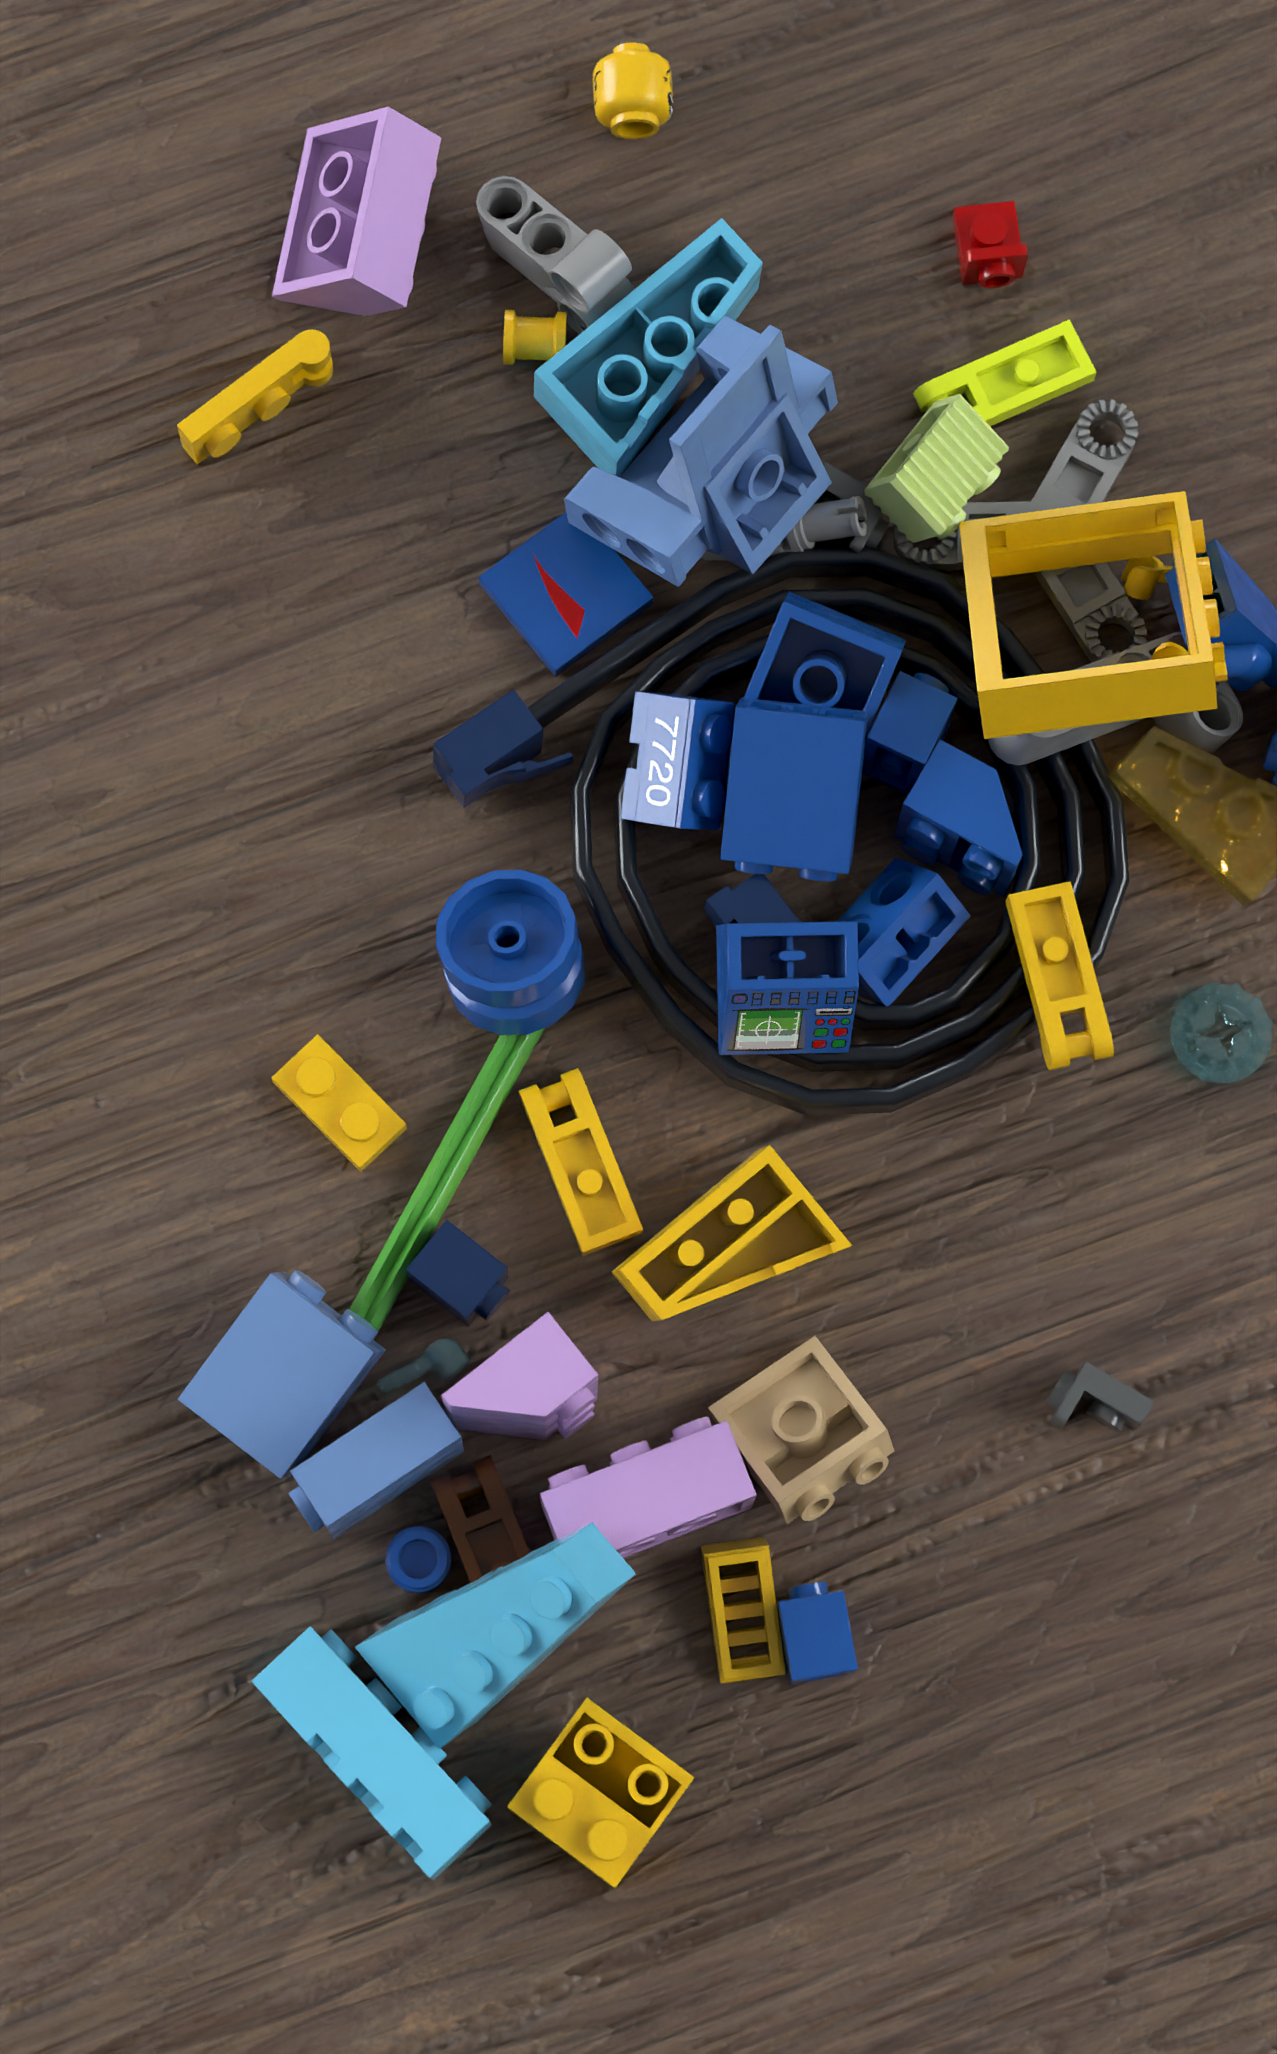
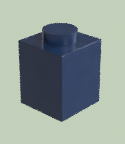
(459, 1275)

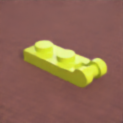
(1016, 375)

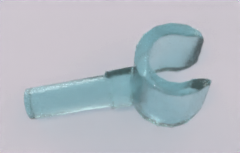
(442, 1356)

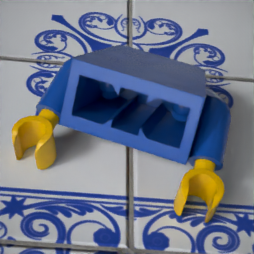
(1244, 614)

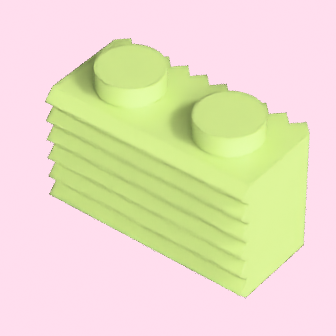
(938, 470)

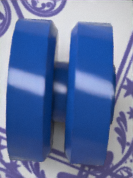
(510, 952)

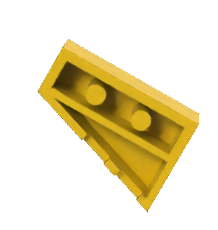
(730, 1238)

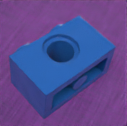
(907, 730)

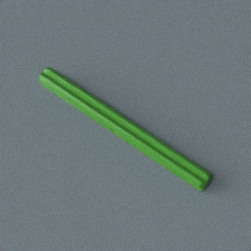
(443, 1176)

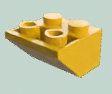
(600, 1793)

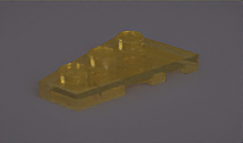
(1206, 809)

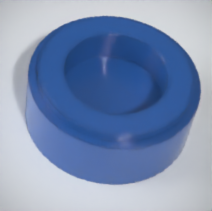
(418, 1560)

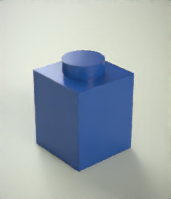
(816, 1634)

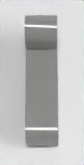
(1202, 729)

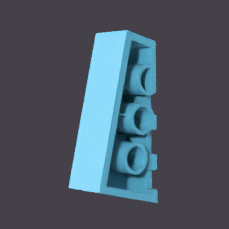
(642, 354)
(483, 1639)
(373, 1752)

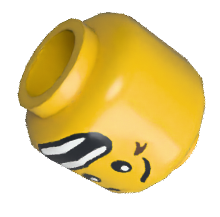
(633, 91)

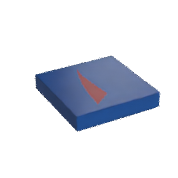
(565, 593)

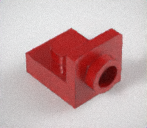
(989, 244)

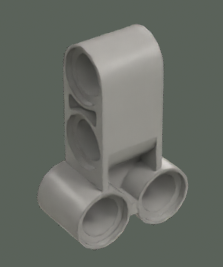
(582, 276)

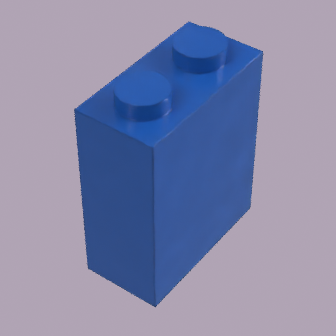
(793, 788)

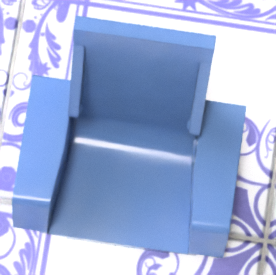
(725, 468)

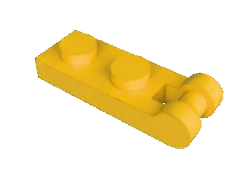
(256, 395)
(1059, 973)
(582, 1164)

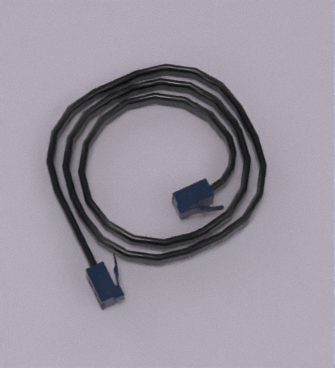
(505, 736)

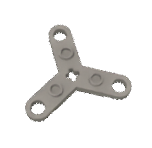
(1079, 476)

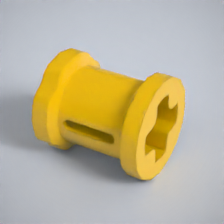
(533, 337)

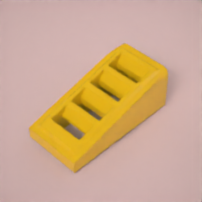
(732, 1553)

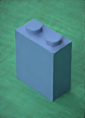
(283, 1372)
(375, 1462)

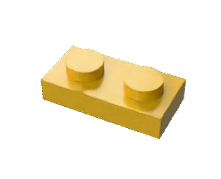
(339, 1103)

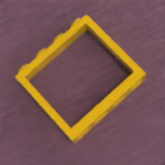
(1080, 538)

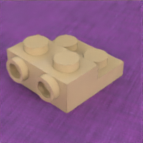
(804, 1431)

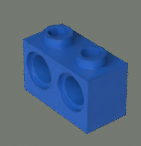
(901, 927)

